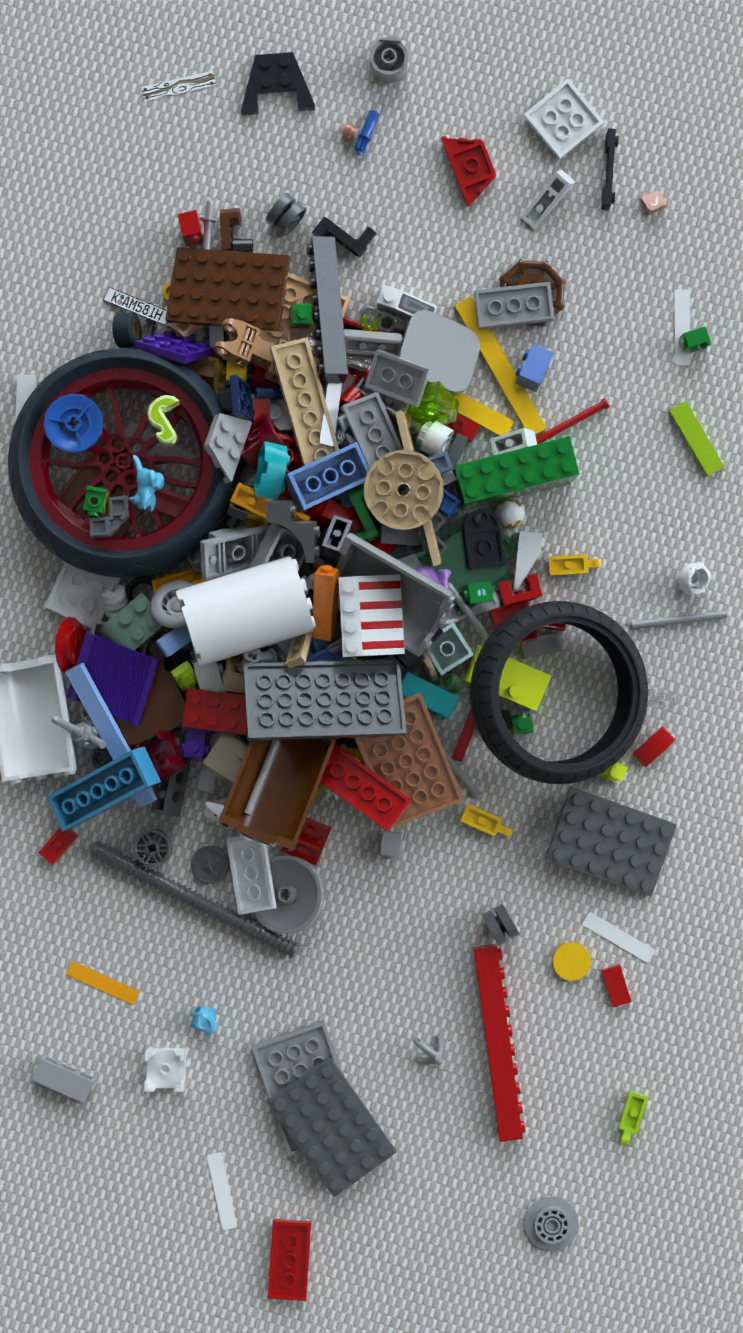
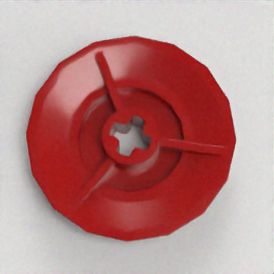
(69, 643)

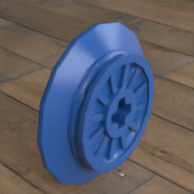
(63, 412)

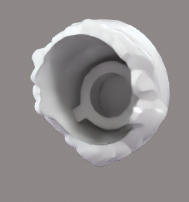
(694, 579)

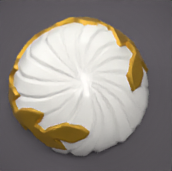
(509, 513)

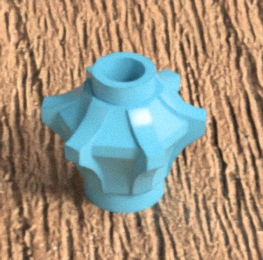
(204, 1020)

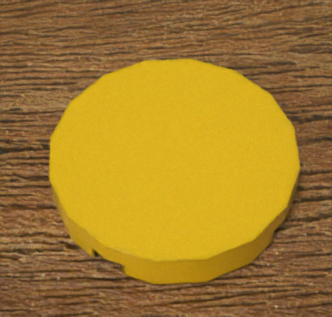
(571, 961)

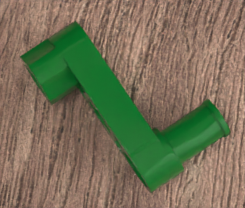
(370, 530)

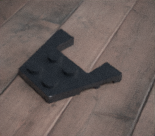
(272, 75)

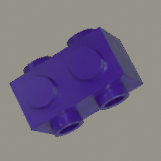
(197, 744)

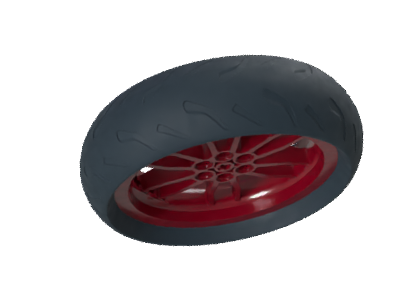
(65, 531)

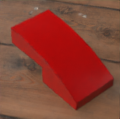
(654, 746)

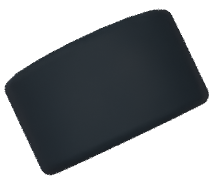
(126, 329)

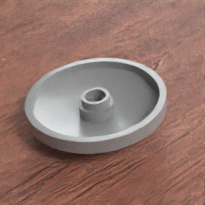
(297, 895)

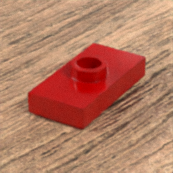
(464, 427)

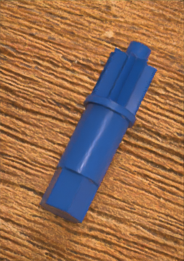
(366, 132)

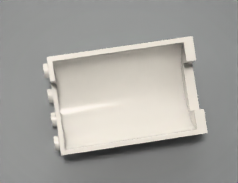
(246, 610)
(28, 739)

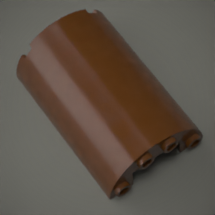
(285, 793)

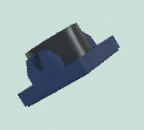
(237, 399)

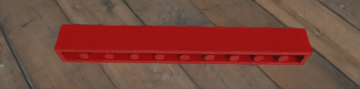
(498, 1042)

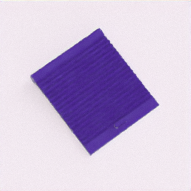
(119, 675)

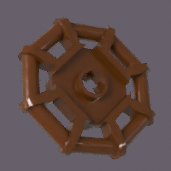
(527, 278)

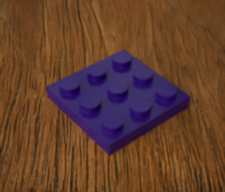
(174, 347)

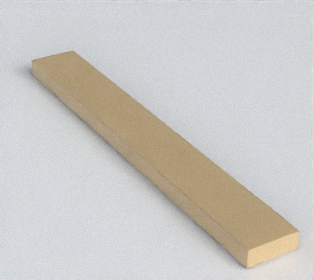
(428, 527)

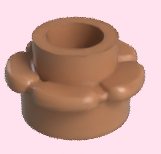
(349, 132)

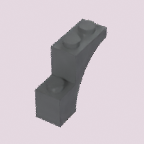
(307, 532)

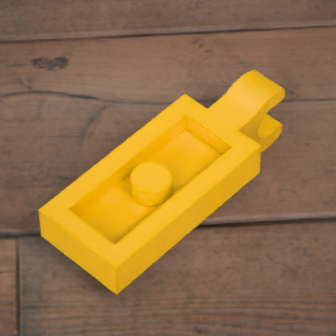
(571, 564)
(484, 821)

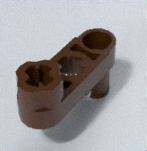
(228, 219)

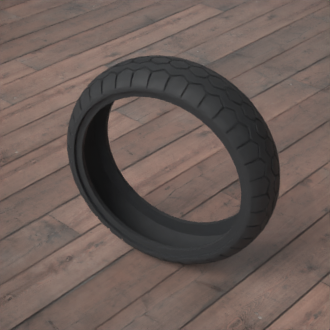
(630, 705)

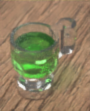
(453, 684)

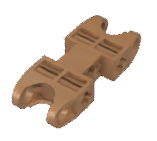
(246, 347)

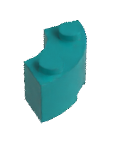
(271, 471)

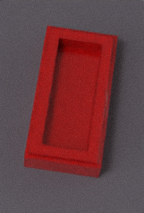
(616, 985)

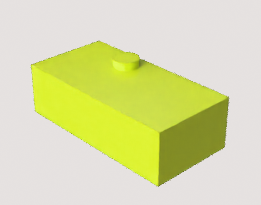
(518, 682)

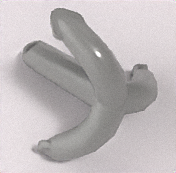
(435, 1057)

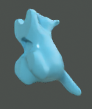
(148, 482)

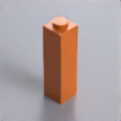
(325, 602)

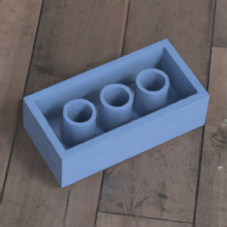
(327, 477)

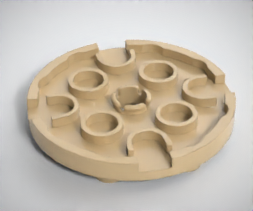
(424, 489)

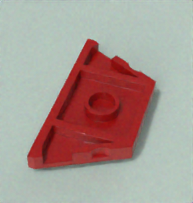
(470, 166)

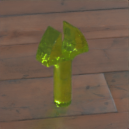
(363, 320)

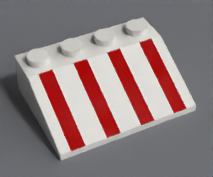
(371, 615)

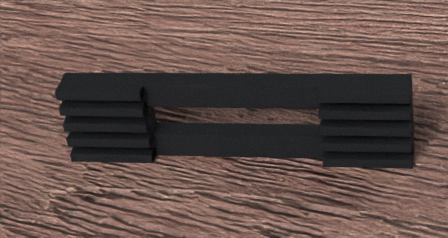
(611, 142)

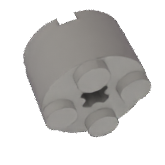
(388, 70)

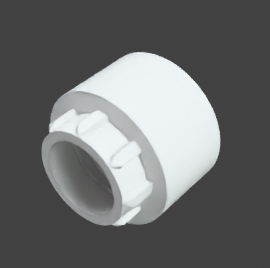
(434, 438)

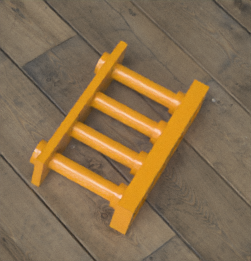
(245, 497)

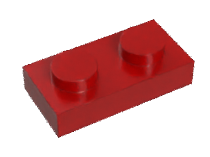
(58, 845)

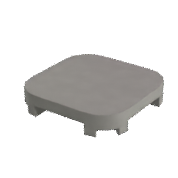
(443, 347)

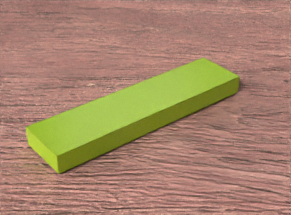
(696, 438)

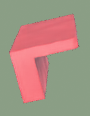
(169, 502)

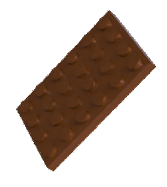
(227, 285)

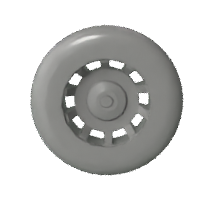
(173, 616)
(551, 1223)

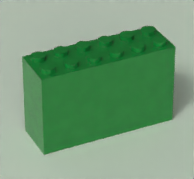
(515, 473)

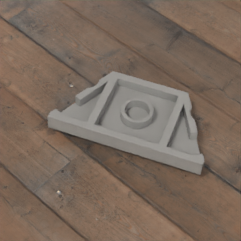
(226, 442)

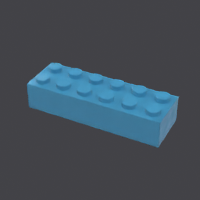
(103, 789)

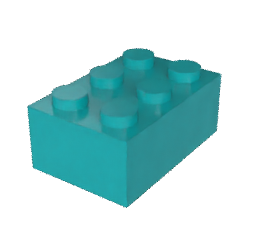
(435, 698)

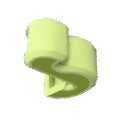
(158, 420)

